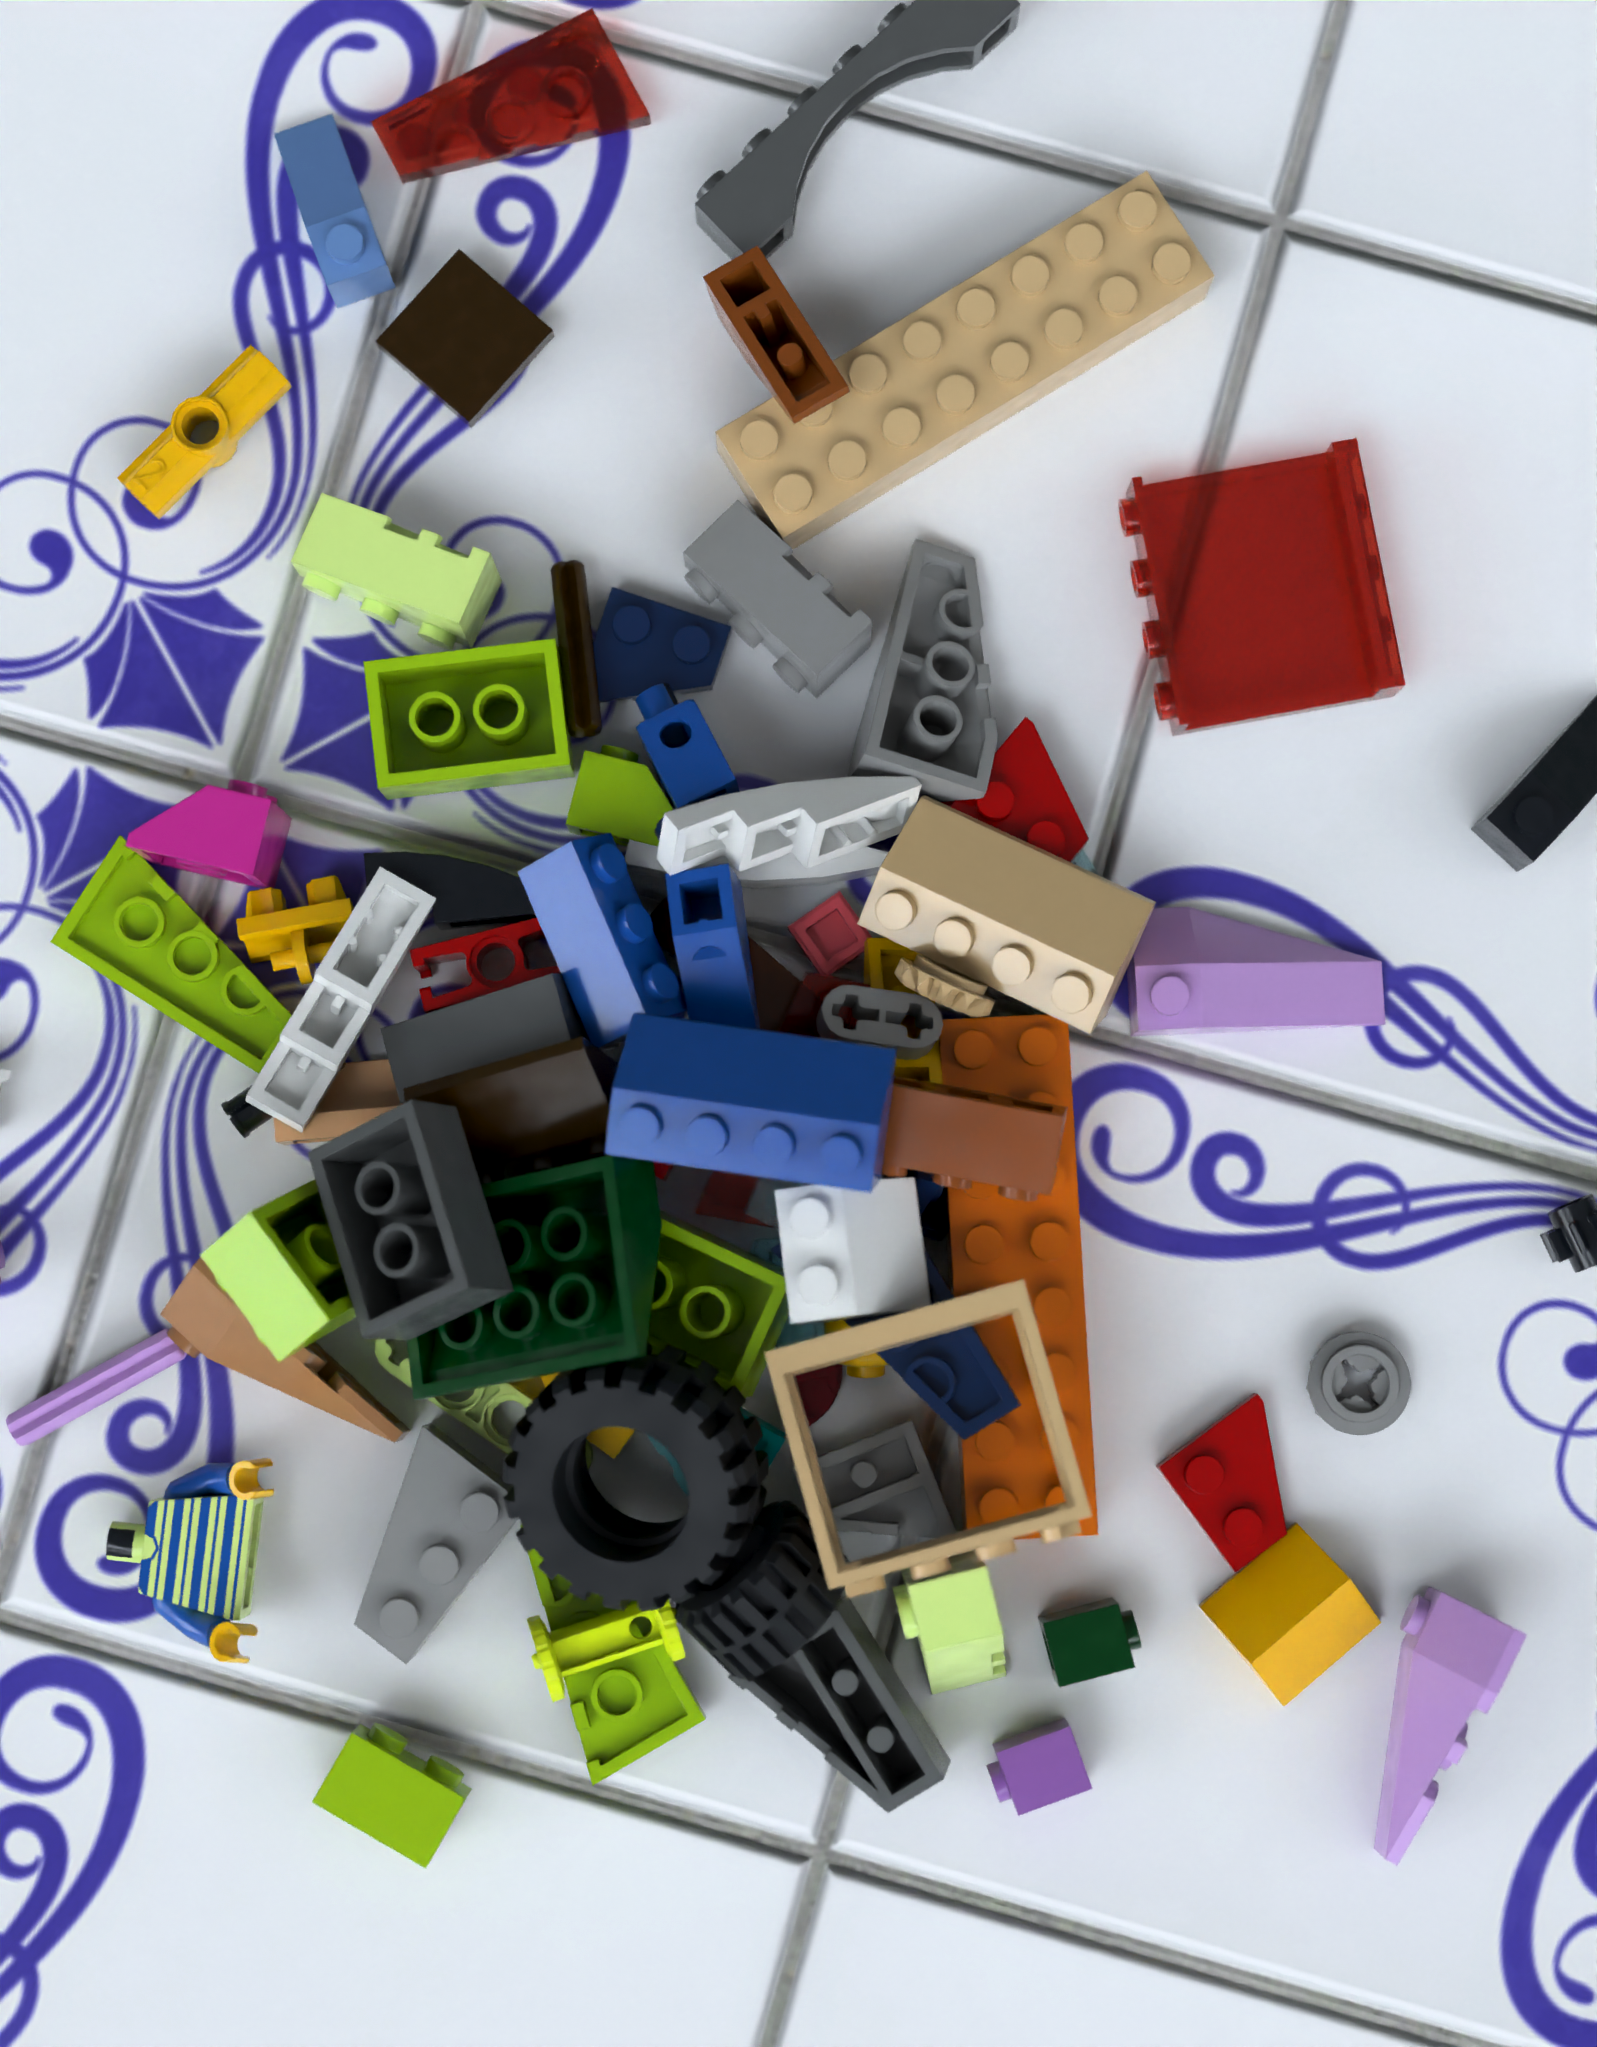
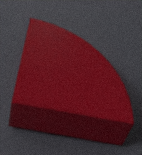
(819, 1390)

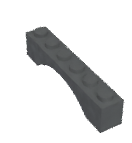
(761, 193)

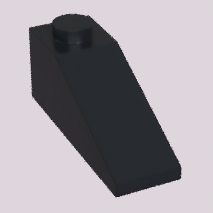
(1545, 795)

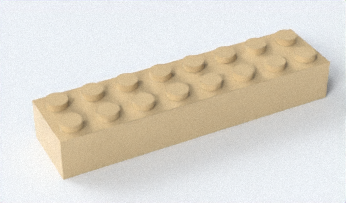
(970, 361)

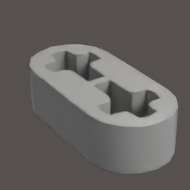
(879, 1019)

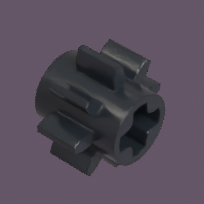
(1573, 1233)

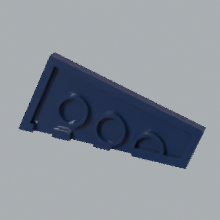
(950, 1369)

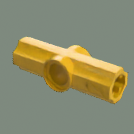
(233, 400)

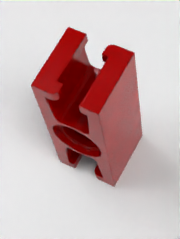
(473, 949)

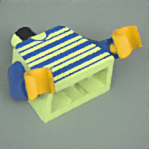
(200, 1552)

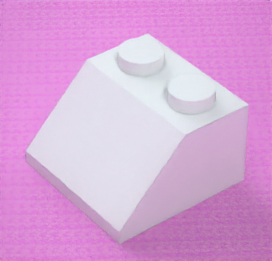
(852, 1251)

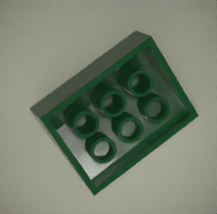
(581, 1275)

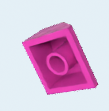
(219, 834)

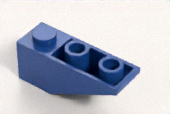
(713, 945)

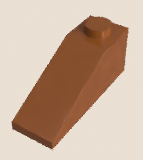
(774, 335)

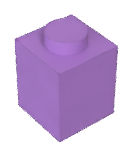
(1038, 1767)

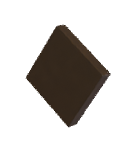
(465, 338)

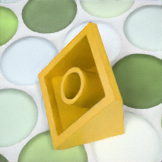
(1290, 1613)

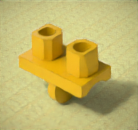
(294, 935)

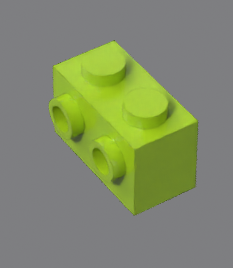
(393, 1792)

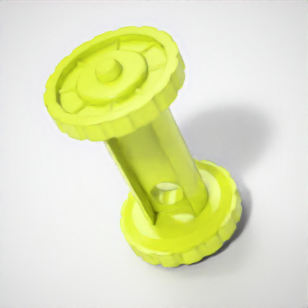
(599, 1642)

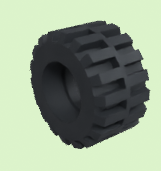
(766, 1598)

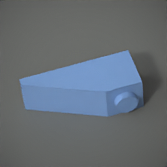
(334, 211)

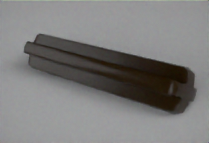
(576, 649)

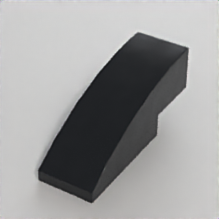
(464, 890)

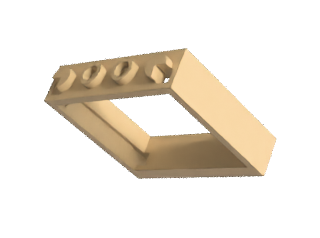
(894, 1331)

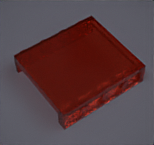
(1262, 591)

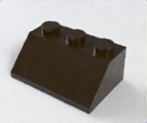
(530, 1108)

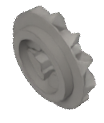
(1388, 1388)

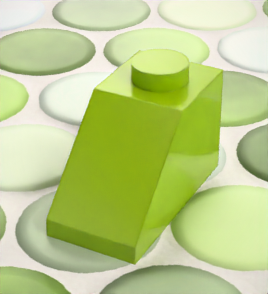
(616, 797)

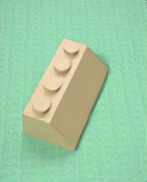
(1006, 914)

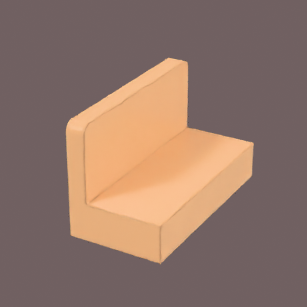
(355, 1097)

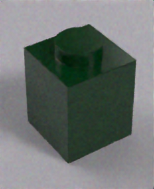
(1089, 1641)

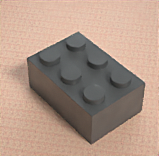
(409, 1221)

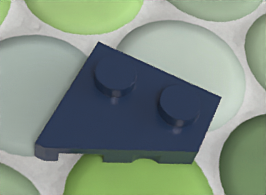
(655, 644)

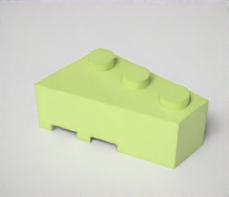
(396, 572)
(954, 1623)

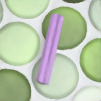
(93, 1388)

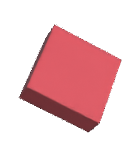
(830, 935)

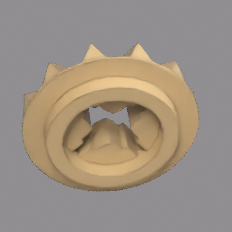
(944, 986)

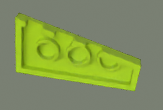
(165, 954)
(625, 1703)

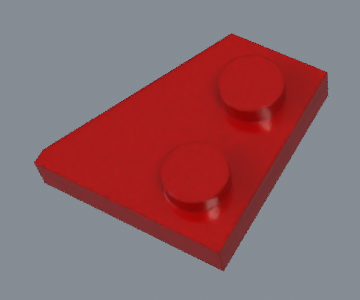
(1028, 797)
(1231, 1483)

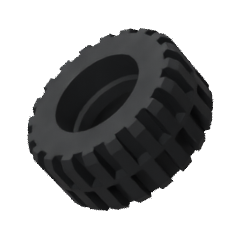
(591, 1539)

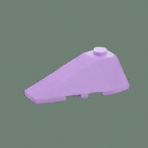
(1230, 976)
(1446, 1670)

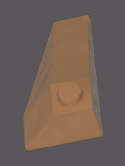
(212, 1324)

